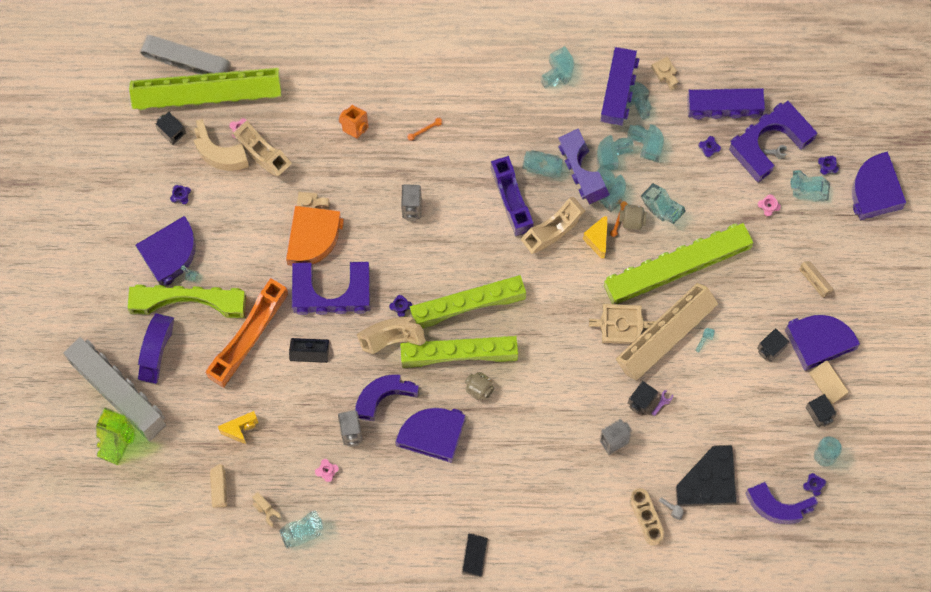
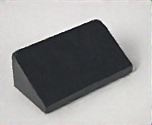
(309, 350)
(474, 555)

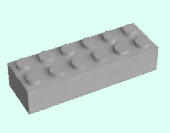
(114, 388)

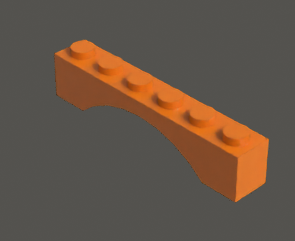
(233, 354)

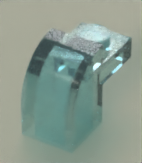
(562, 70)
(640, 100)
(651, 138)
(608, 151)
(615, 187)
(809, 188)
(661, 205)
(302, 531)

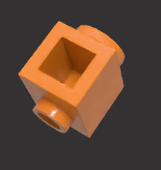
(354, 121)

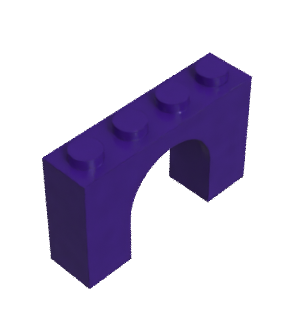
(783, 119)
(355, 299)

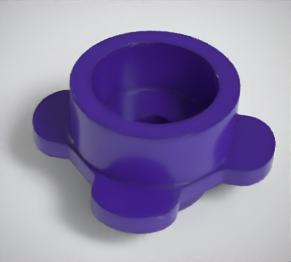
(708, 152)
(831, 160)
(177, 189)
(395, 305)
(812, 478)

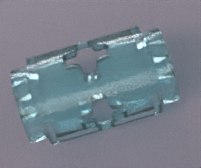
(553, 166)
(827, 451)

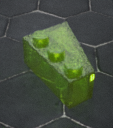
(114, 435)

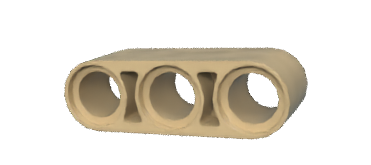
(646, 507)

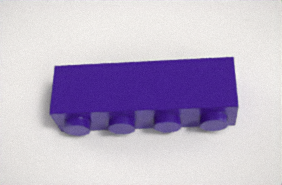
(618, 86)
(725, 103)

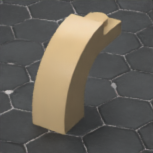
(266, 156)
(222, 158)
(554, 228)
(389, 332)

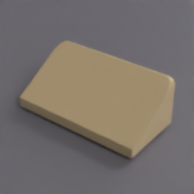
(816, 279)
(829, 382)
(218, 486)

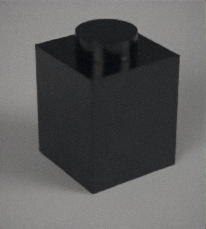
(170, 128)
(772, 345)
(642, 398)
(821, 411)

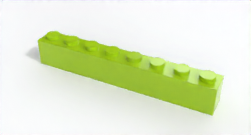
(205, 88)
(678, 264)

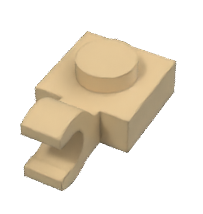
(665, 71)
(311, 200)
(262, 505)

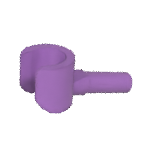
(663, 401)

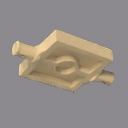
(620, 323)

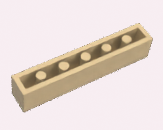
(667, 331)

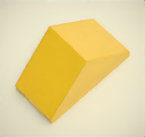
(596, 237)

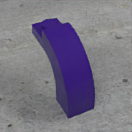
(153, 345)
(380, 389)
(775, 511)

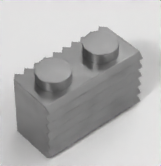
(411, 202)
(350, 428)
(615, 436)

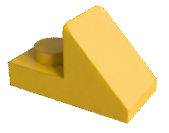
(233, 428)

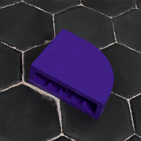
(877, 188)
(168, 251)
(820, 339)
(432, 433)

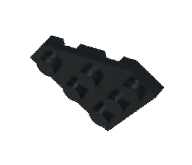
(709, 480)

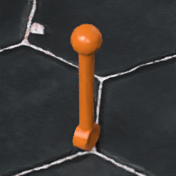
(438, 121)
(613, 233)

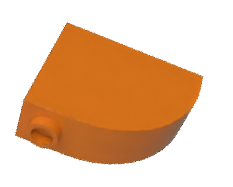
(313, 234)

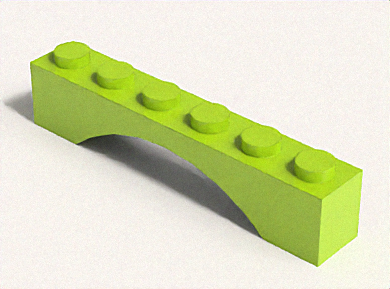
(492, 294)
(146, 300)
(431, 352)

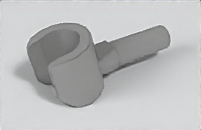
(776, 152)
(677, 512)

